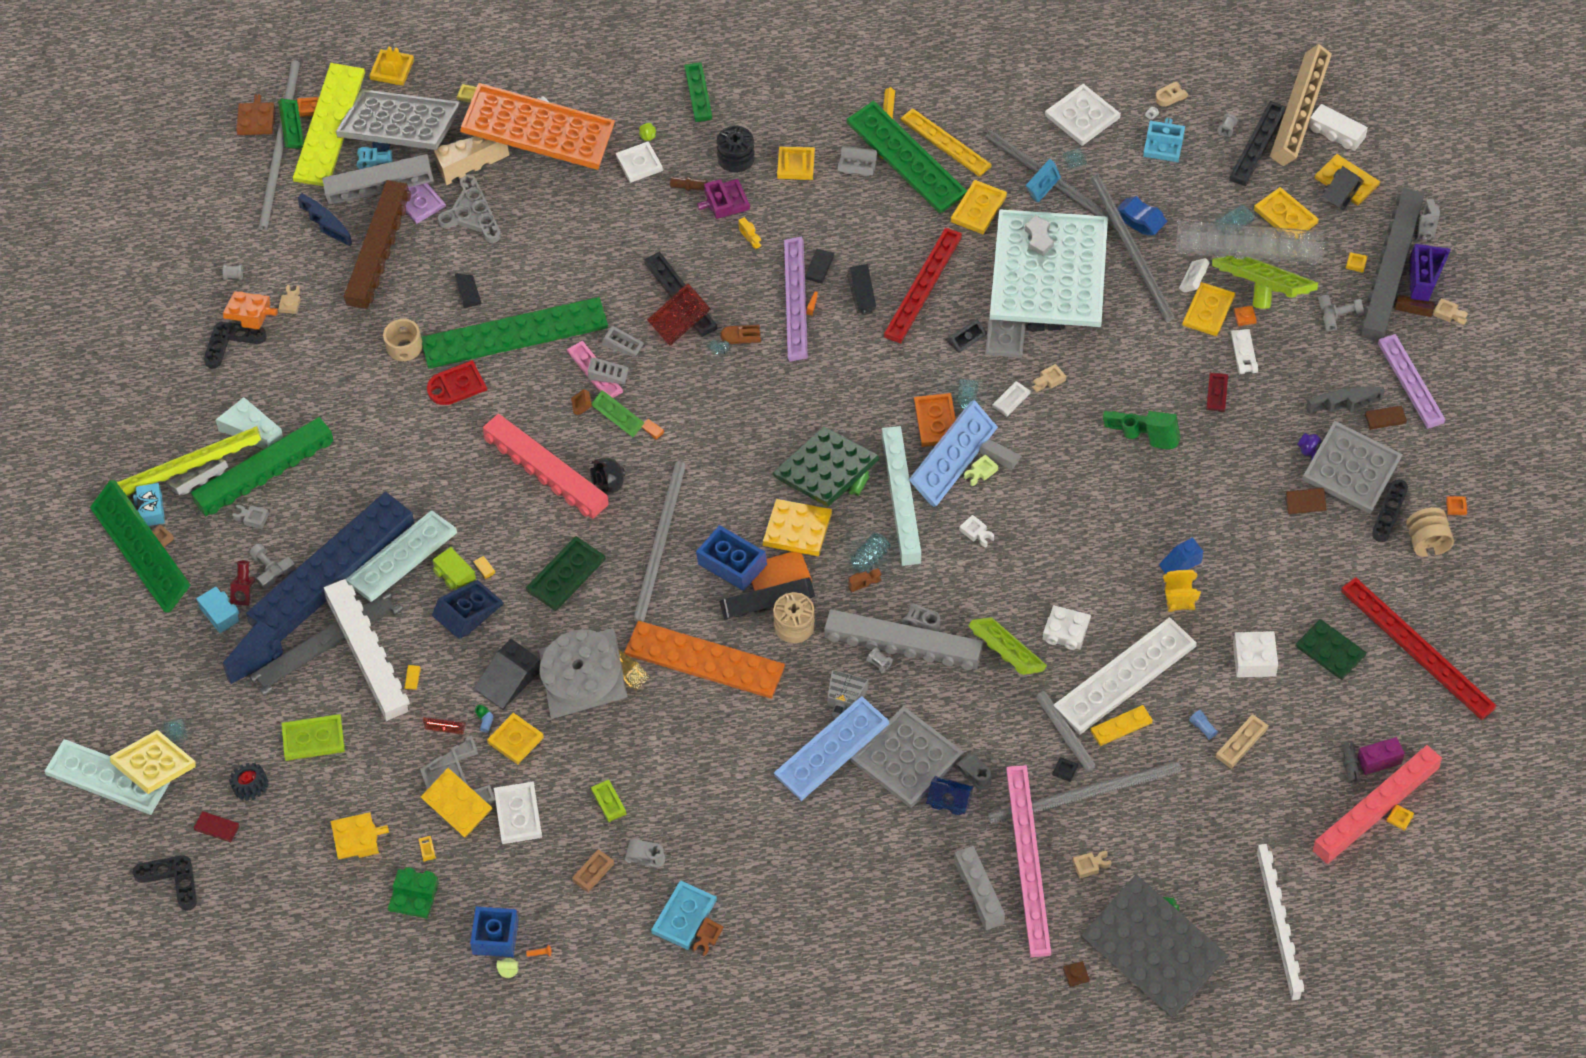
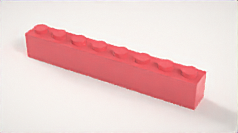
(545, 466)
(1377, 804)

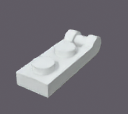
(1244, 351)

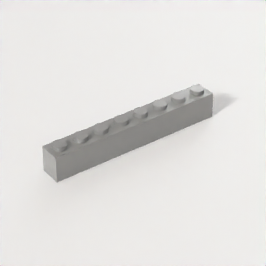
(903, 639)

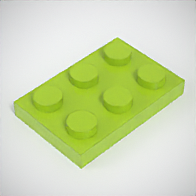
(313, 737)

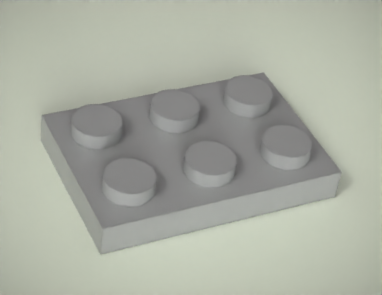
(196, 476)

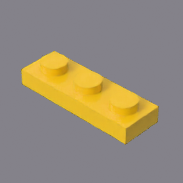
(1121, 725)

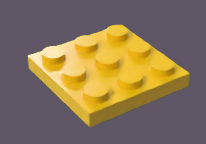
(797, 527)

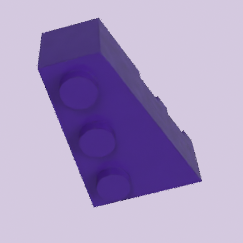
(1425, 269)

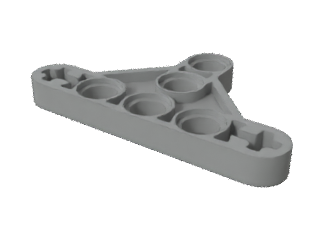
(474, 218)

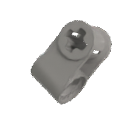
(921, 617)
(644, 853)

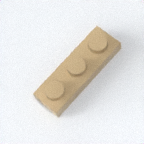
(1241, 741)

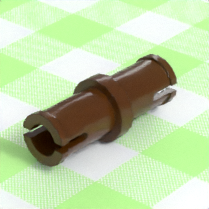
(687, 183)

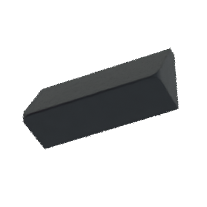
(467, 290)
(966, 336)

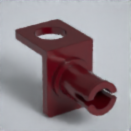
(241, 583)

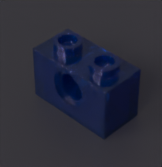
(960, 792)

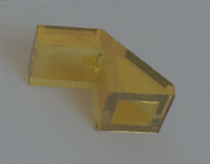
(633, 672)

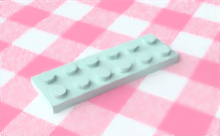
(401, 556)
(96, 774)

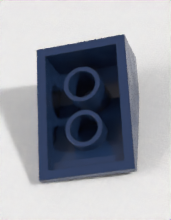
(466, 608)
(253, 652)

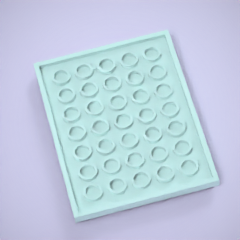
(1055, 287)

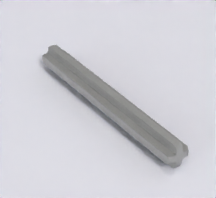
(1065, 731)

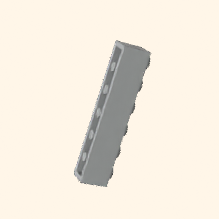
(372, 180)

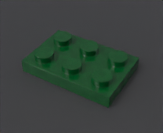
(1330, 649)

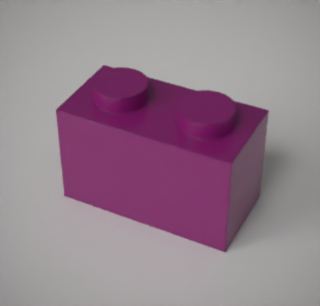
(1380, 755)

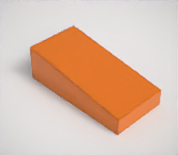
(810, 308)
(652, 429)

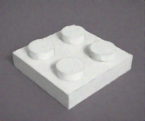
(639, 162)

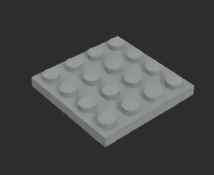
(1352, 467)
(907, 757)

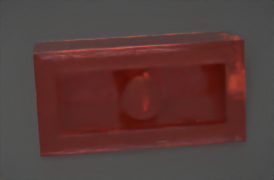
(444, 725)

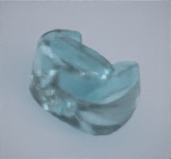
(719, 347)

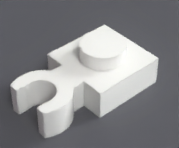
(975, 529)

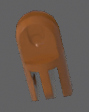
(741, 334)

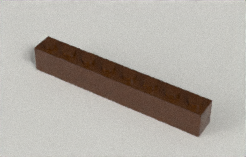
(377, 244)

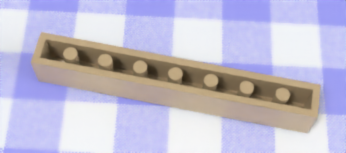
(1300, 105)

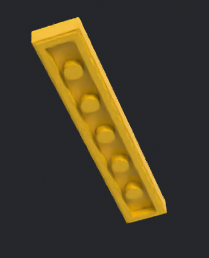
(946, 142)

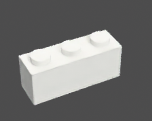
(1337, 127)

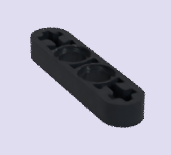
(1390, 511)

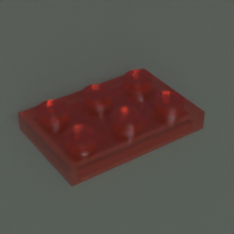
(679, 314)

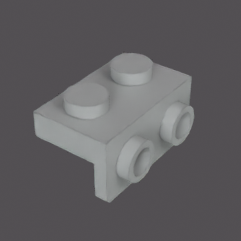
(857, 161)
(1428, 221)

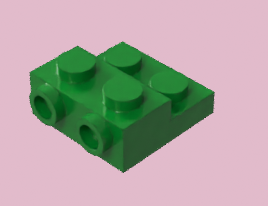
(413, 892)

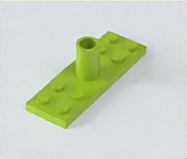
(1266, 279)

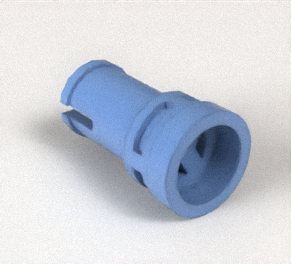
(1200, 721)

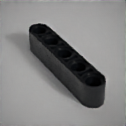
(763, 598)

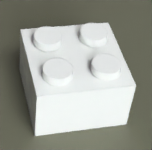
(1255, 654)

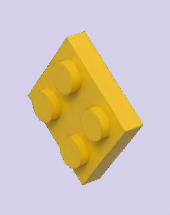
(515, 738)

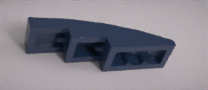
(327, 221)

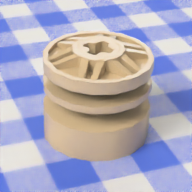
(1430, 529)
(794, 617)

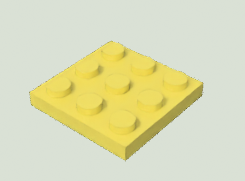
(152, 761)

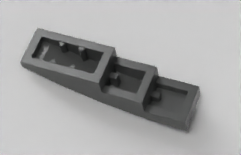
(1351, 398)

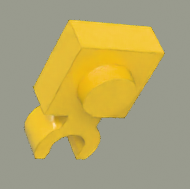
(748, 231)

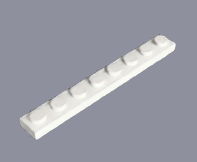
(1282, 929)

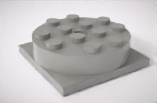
(577, 687)

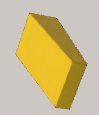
(484, 567)
(412, 677)
(427, 849)

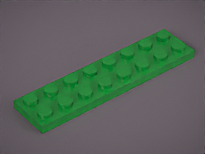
(906, 157)
(140, 546)

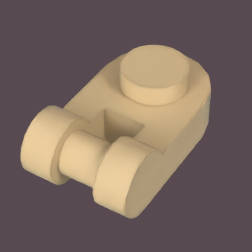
(1166, 95)

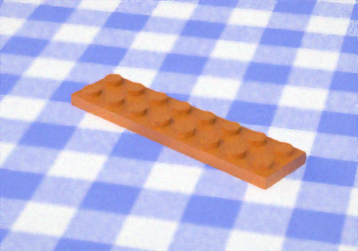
(705, 659)

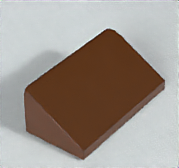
(1414, 306)
(1305, 501)

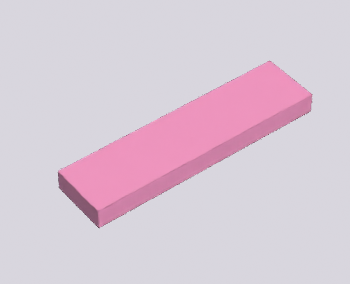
(582, 355)

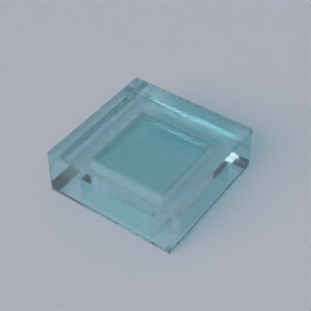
(1074, 158)

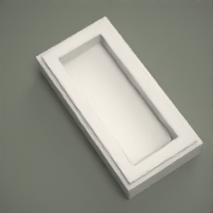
(1011, 398)

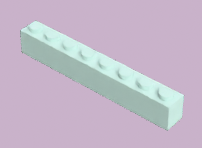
(901, 496)

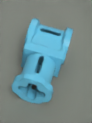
(372, 157)

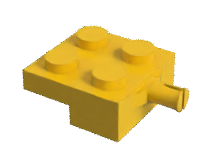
(356, 836)

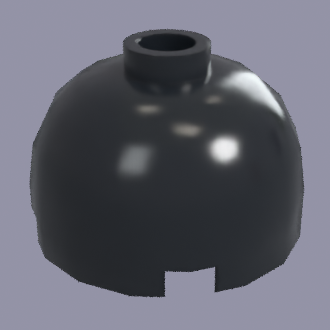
(607, 472)

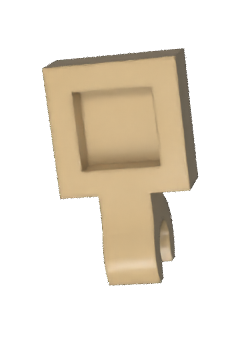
(1447, 311)
(1051, 376)

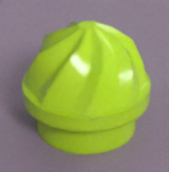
(647, 131)

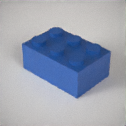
(731, 558)

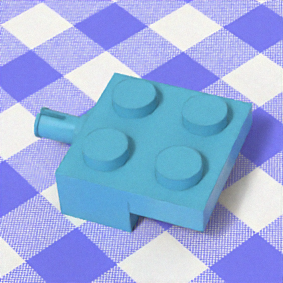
(1164, 141)

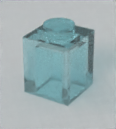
(967, 392)

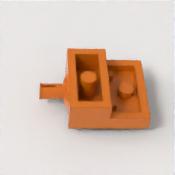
(249, 309)

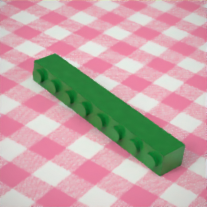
(262, 467)

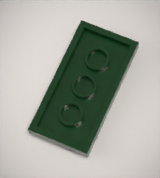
(565, 573)

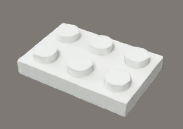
(517, 812)

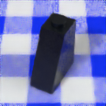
(861, 289)

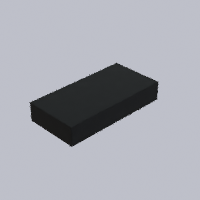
(819, 266)

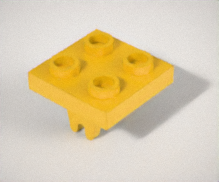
(391, 66)
(796, 163)

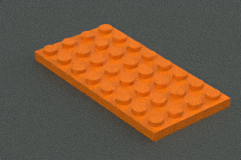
(537, 126)

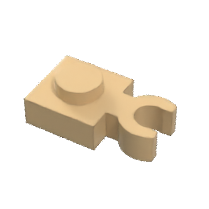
(290, 302)
(1089, 865)

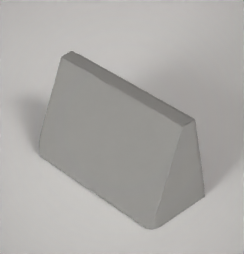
(1000, 454)

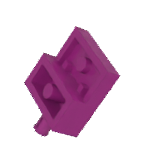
(724, 198)

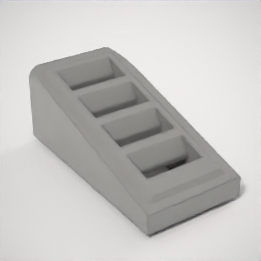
(615, 345)
(601, 365)

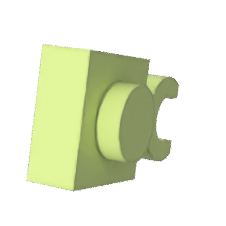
(982, 469)

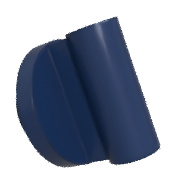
(381, 147)

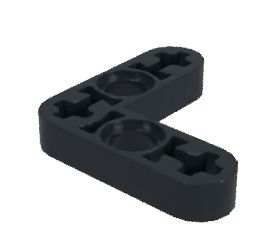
(229, 334)
(174, 870)

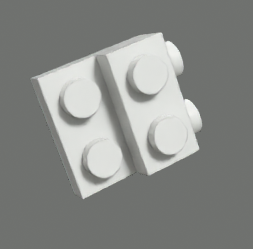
(1066, 628)

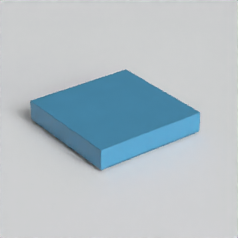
(1043, 181)

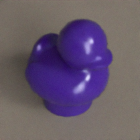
(1308, 444)

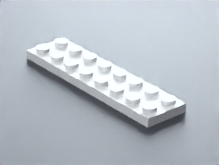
(1124, 675)

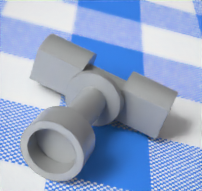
(1331, 312)
(272, 569)

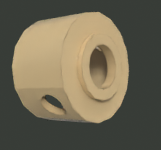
(394, 335)

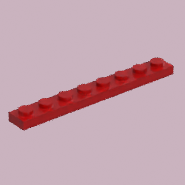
(922, 285)

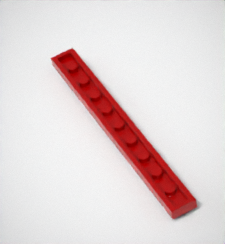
(1418, 648)

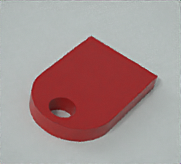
(456, 384)

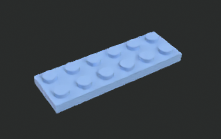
(953, 453)
(831, 748)

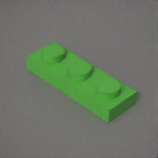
(617, 413)

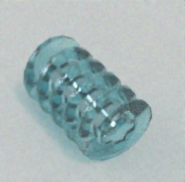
(869, 552)

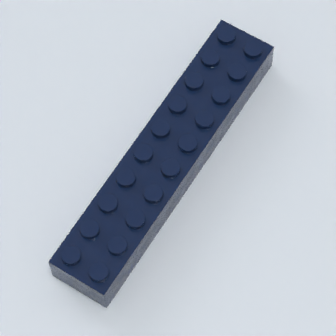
(336, 560)

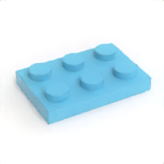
(683, 915)

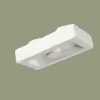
(1194, 275)

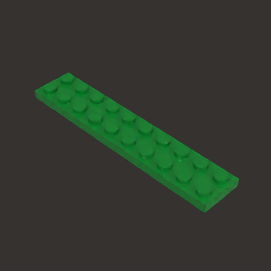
(514, 332)

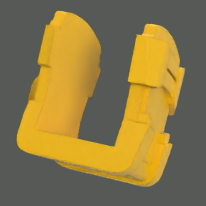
(1179, 590)

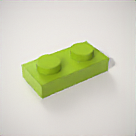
(608, 800)

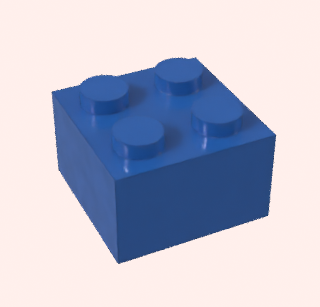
(494, 932)

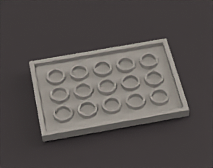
(399, 119)

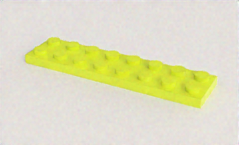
(321, 143)

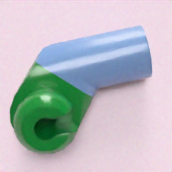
(485, 716)

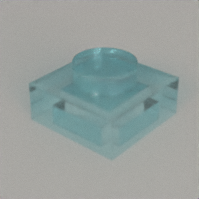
(175, 730)

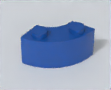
(1140, 216)

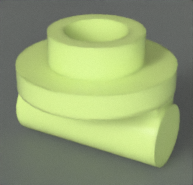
(507, 967)

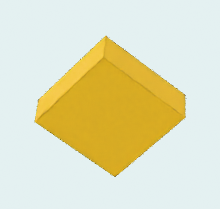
(1356, 262)
(1400, 817)

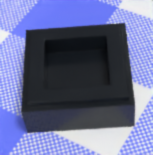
(1065, 769)

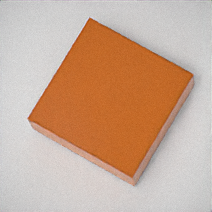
(1456, 505)

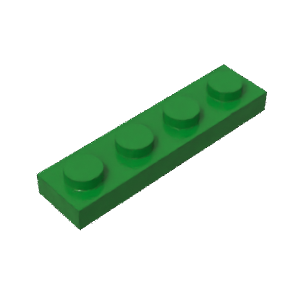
(698, 92)

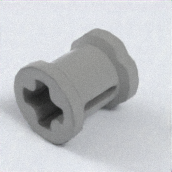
(1227, 125)
(233, 272)
(879, 660)

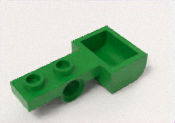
(1161, 427)

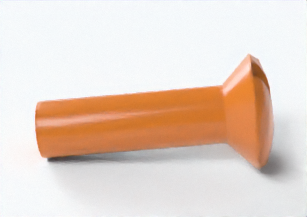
(547, 950)

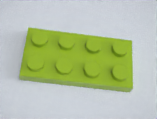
(1007, 645)

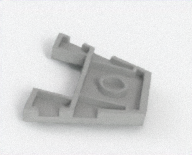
(451, 760)

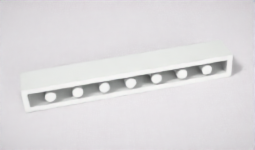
(366, 650)

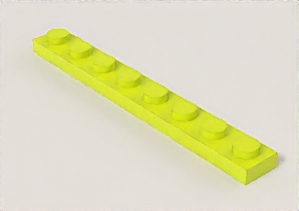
(191, 460)

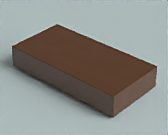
(1385, 417)

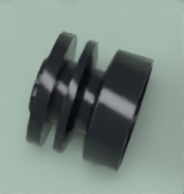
(735, 149)

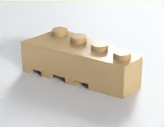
(467, 155)

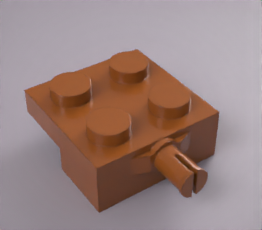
(255, 117)

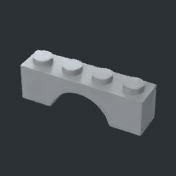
(984, 896)

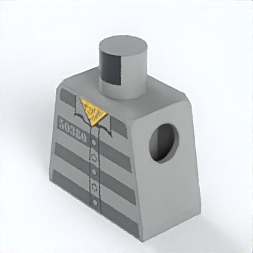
(844, 691)

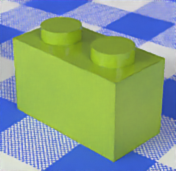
(453, 569)

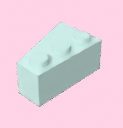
(246, 416)

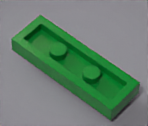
(291, 123)

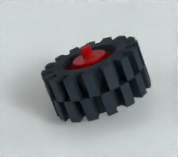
(248, 781)

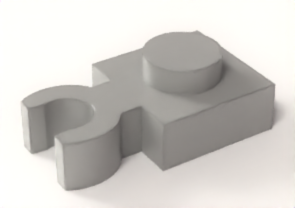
(252, 517)

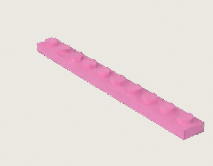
(1028, 861)

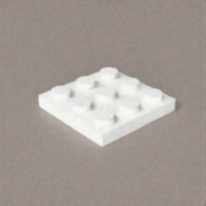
(1082, 114)

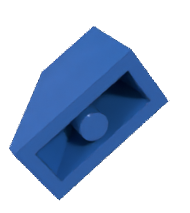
(1183, 556)

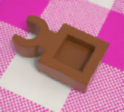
(862, 580)
(708, 934)

